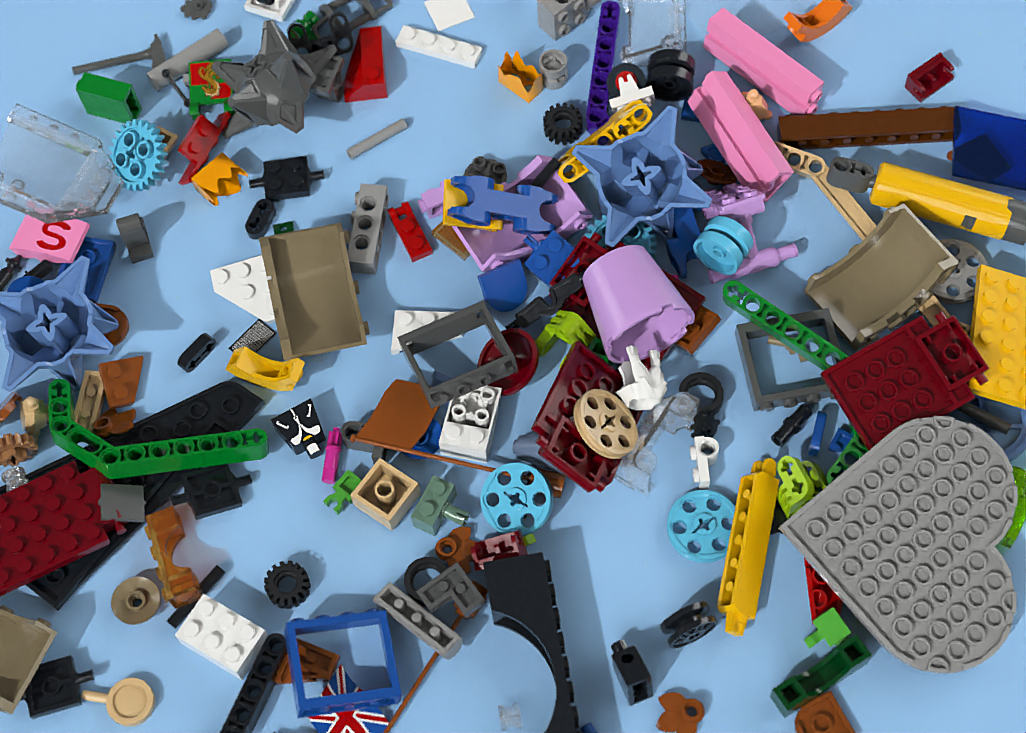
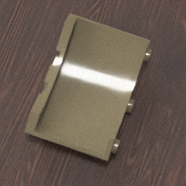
(882, 278)
(313, 291)
(21, 652)

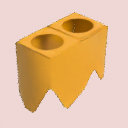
(514, 83)
(218, 178)

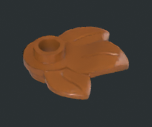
(114, 423)
(460, 543)
(676, 717)

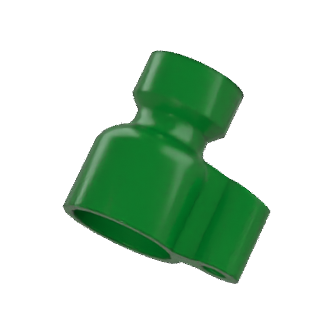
(308, 21)

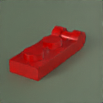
(410, 232)

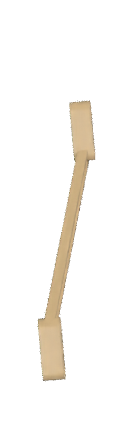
(852, 214)

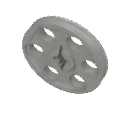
(963, 273)

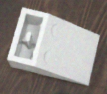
(471, 425)

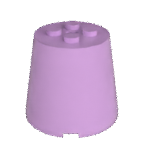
(634, 303)

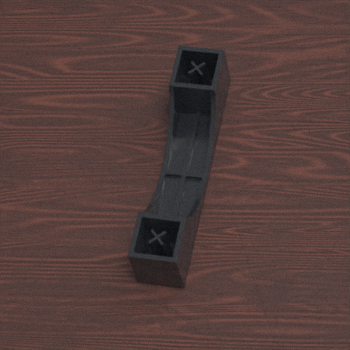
(524, 604)

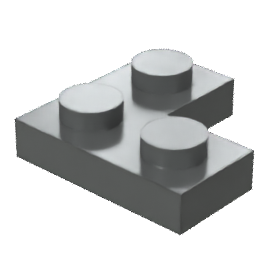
(453, 585)

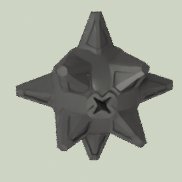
(272, 83)

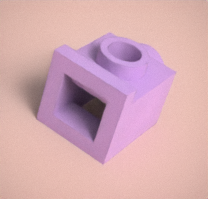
(432, 201)

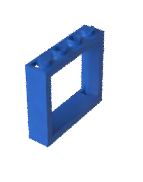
(346, 701)

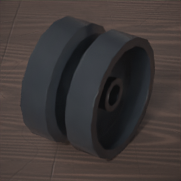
(670, 74)

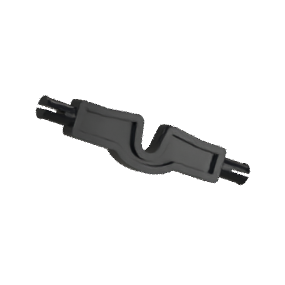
(538, 307)

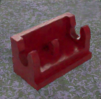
(929, 77)
(498, 548)

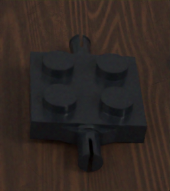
(286, 178)
(211, 490)
(55, 687)

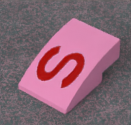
(50, 242)

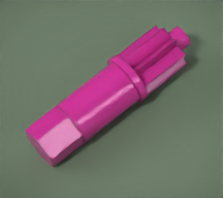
(332, 456)

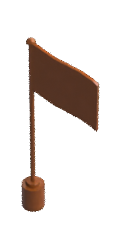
(403, 420)

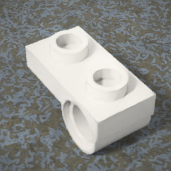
(702, 460)

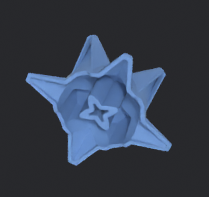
(643, 179)
(53, 328)

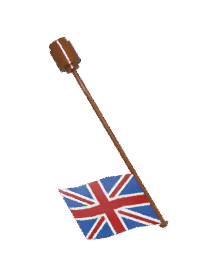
(371, 719)

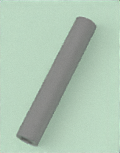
(376, 139)

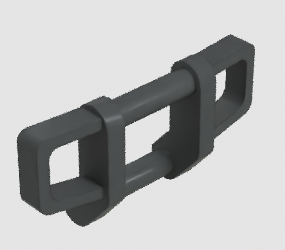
(370, 14)

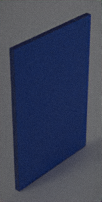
(989, 148)

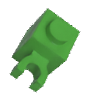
(830, 628)

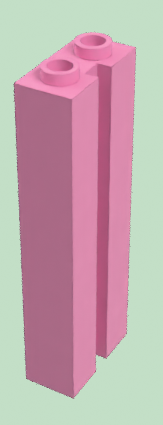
(763, 64)
(739, 134)

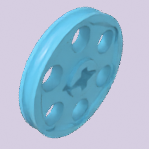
(527, 495)
(692, 522)

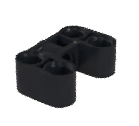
(314, 45)

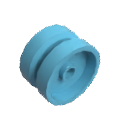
(723, 245)

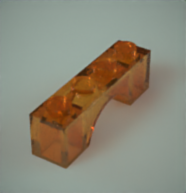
(179, 583)

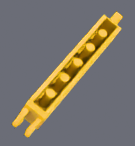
(748, 546)

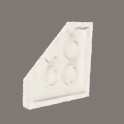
(245, 286)

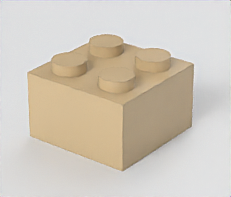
(385, 494)

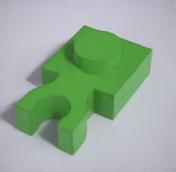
(343, 490)

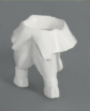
(641, 387)

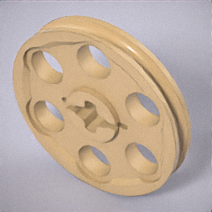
(612, 430)

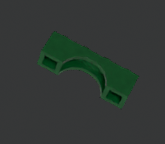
(834, 668)

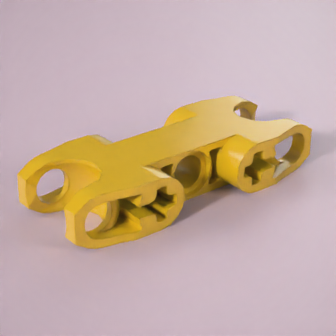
(610, 129)

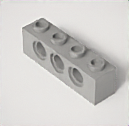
(374, 197)

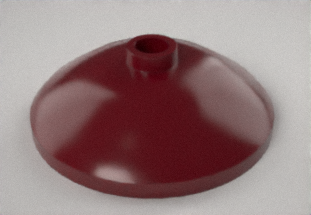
(526, 357)

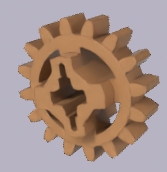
(16, 448)

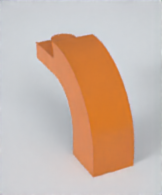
(818, 20)

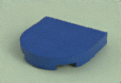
(504, 286)

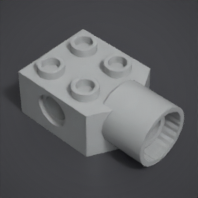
(560, 16)

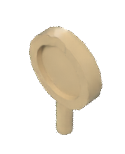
(128, 701)

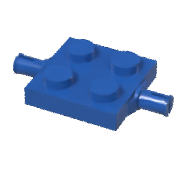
(547, 256)

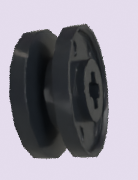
(688, 624)

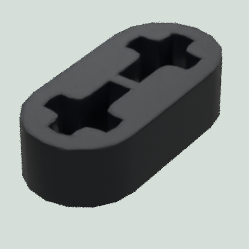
(256, 217)
(196, 352)

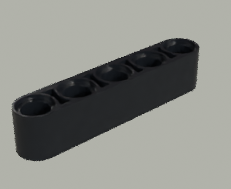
(253, 681)

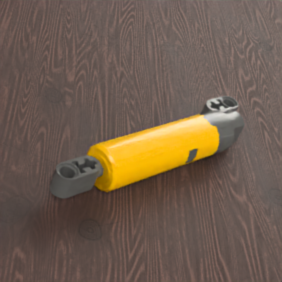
(934, 198)

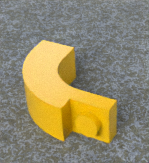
(264, 371)

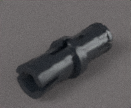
(791, 425)

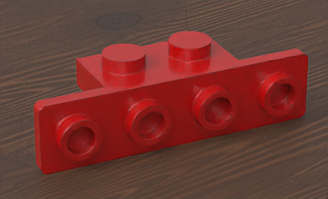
(199, 141)

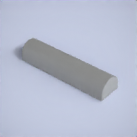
(178, 64)
(419, 621)

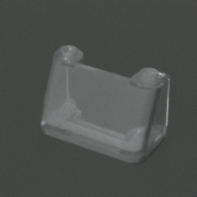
(653, 27)
(671, 415)

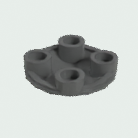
(487, 168)

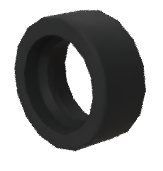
(710, 381)
(414, 568)

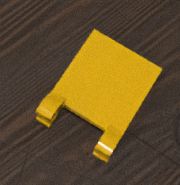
(456, 197)

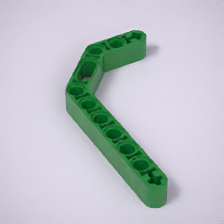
(797, 344)
(149, 456)

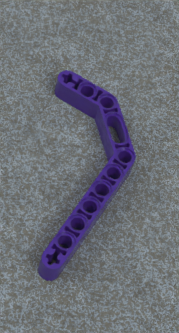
(606, 39)

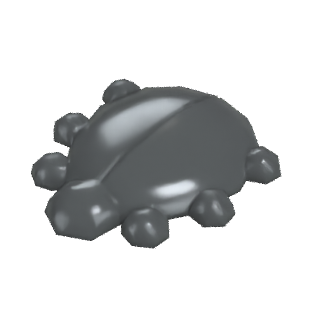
(196, 8)

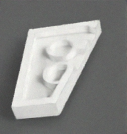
(410, 320)

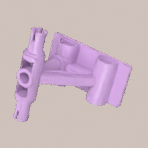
(740, 204)

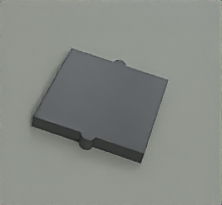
(125, 499)

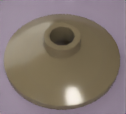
(128, 593)

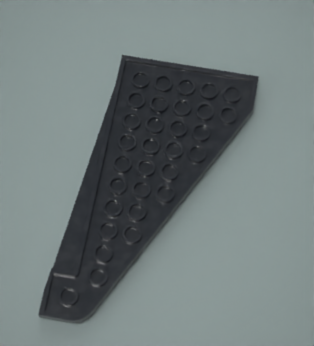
(212, 411)

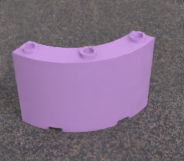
(503, 246)

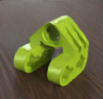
(564, 326)
(789, 495)

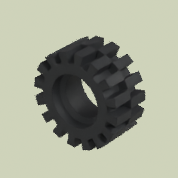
(562, 113)
(287, 570)

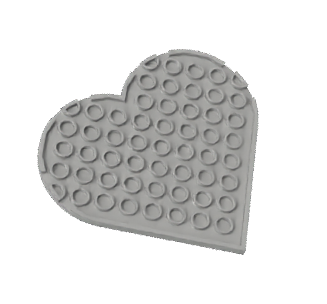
(915, 541)

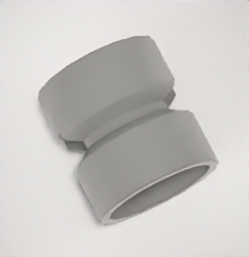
(553, 69)

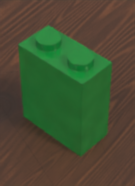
(108, 98)

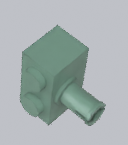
(436, 506)

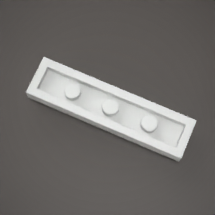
(439, 46)

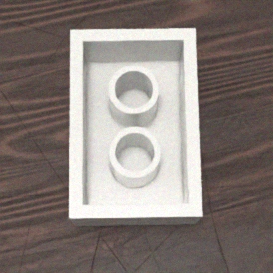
(222, 636)

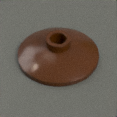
(717, 172)

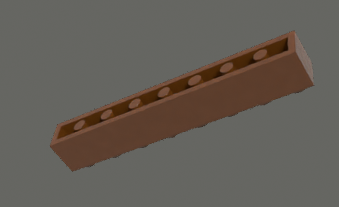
(866, 128)

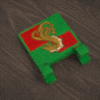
(207, 88)

